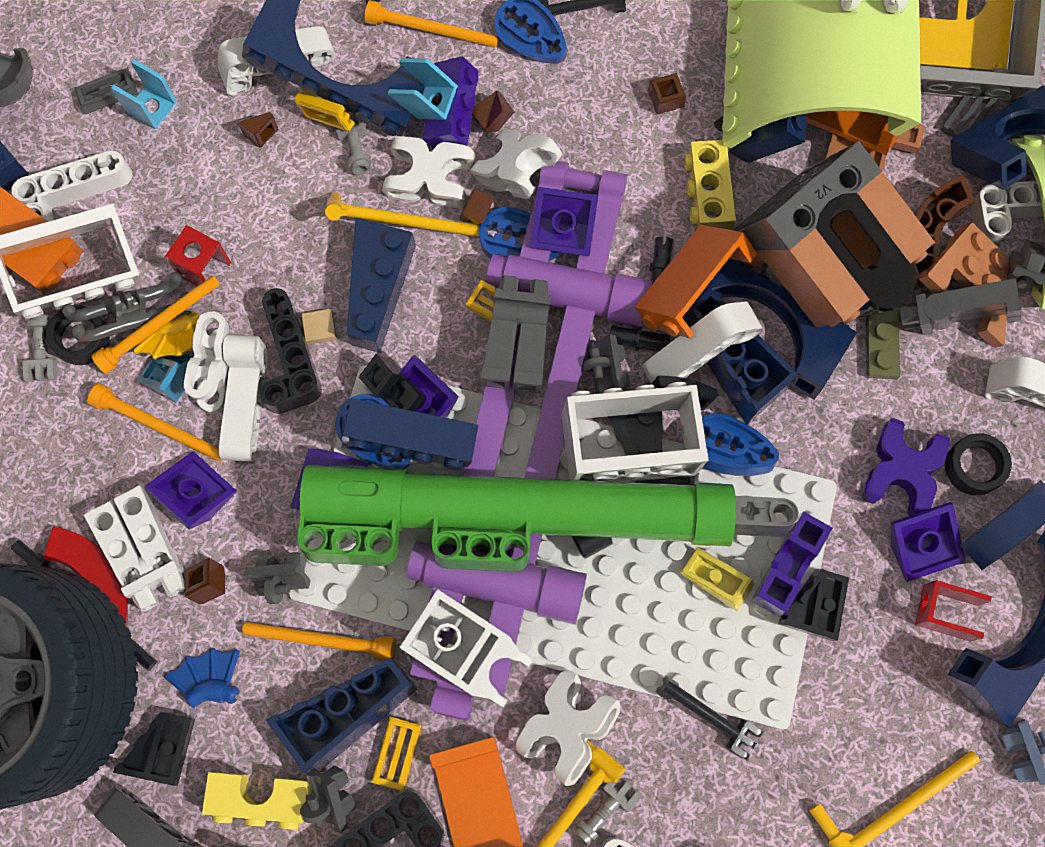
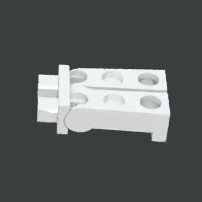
(137, 547)

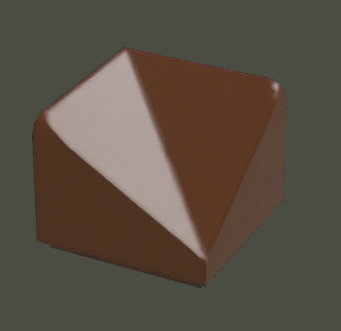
(666, 93)
(493, 112)
(259, 128)
(476, 207)
(204, 581)

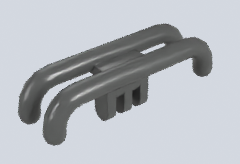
(127, 311)

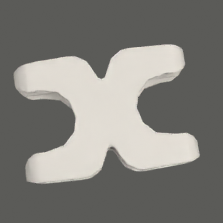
(516, 162)
(428, 172)
(208, 363)
(568, 727)

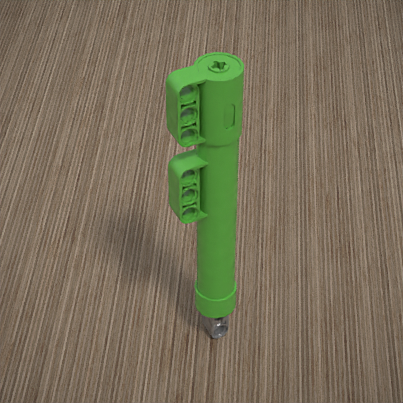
(505, 511)

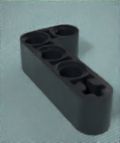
(288, 348)
(398, 822)

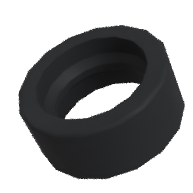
(54, 338)
(994, 448)

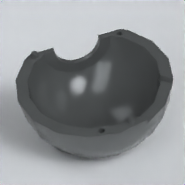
(15, 76)

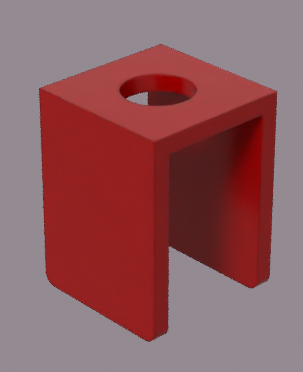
(192, 268)
(926, 610)

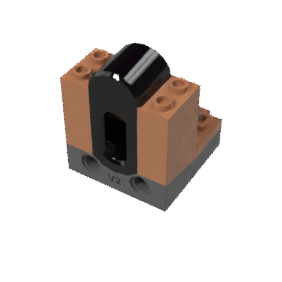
(840, 239)

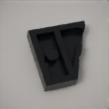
(638, 432)
(818, 605)
(159, 751)

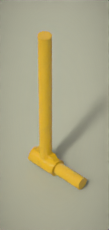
(336, 209)
(604, 769)
(840, 839)

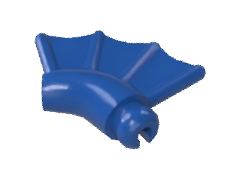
(206, 677)

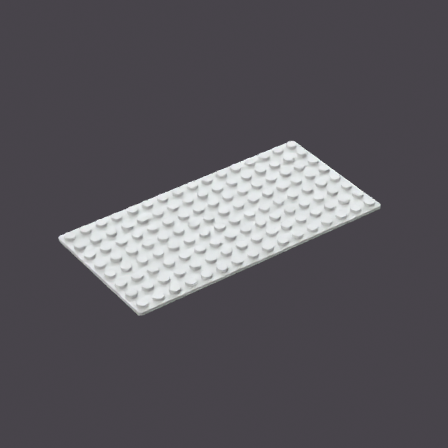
(635, 606)

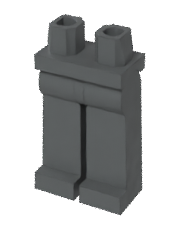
(961, 305)
(514, 311)

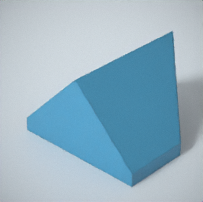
(166, 376)

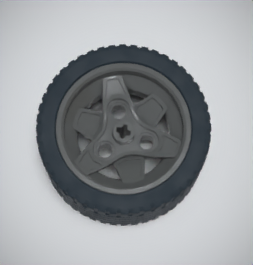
(82, 676)

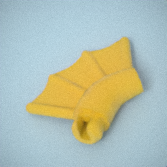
(171, 339)

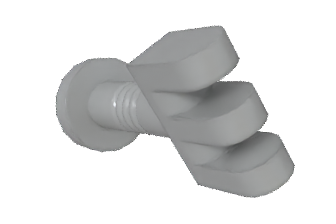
(359, 161)
(40, 362)
(588, 831)

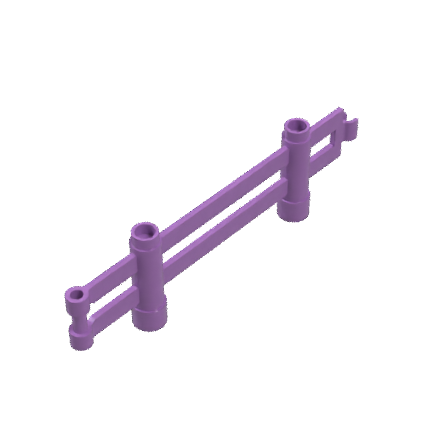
(584, 293)

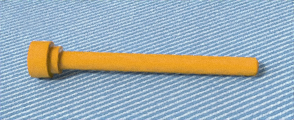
(376, 13)
(108, 358)
(103, 398)
(379, 648)

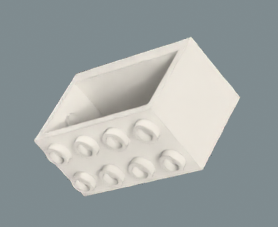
(58, 230)
(642, 466)

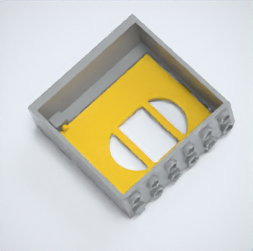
(973, 53)

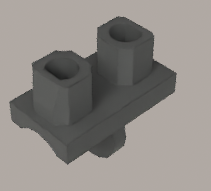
(1027, 266)
(606, 365)
(278, 579)
(325, 802)

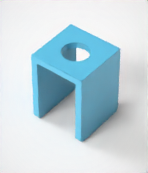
(435, 82)
(155, 88)

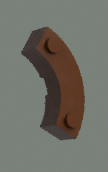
(940, 207)

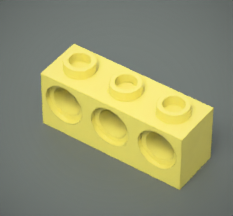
(714, 174)

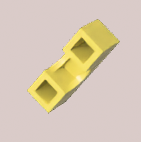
(228, 798)

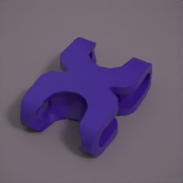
(906, 467)

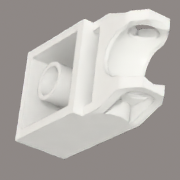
(473, 654)

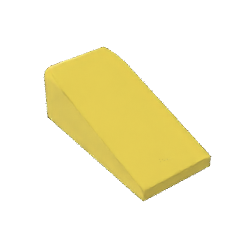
(718, 578)

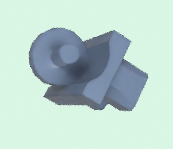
(1020, 737)

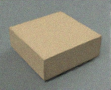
(319, 326)

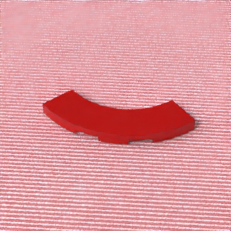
(88, 562)

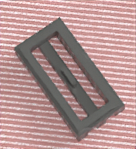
(105, 96)
(989, 103)

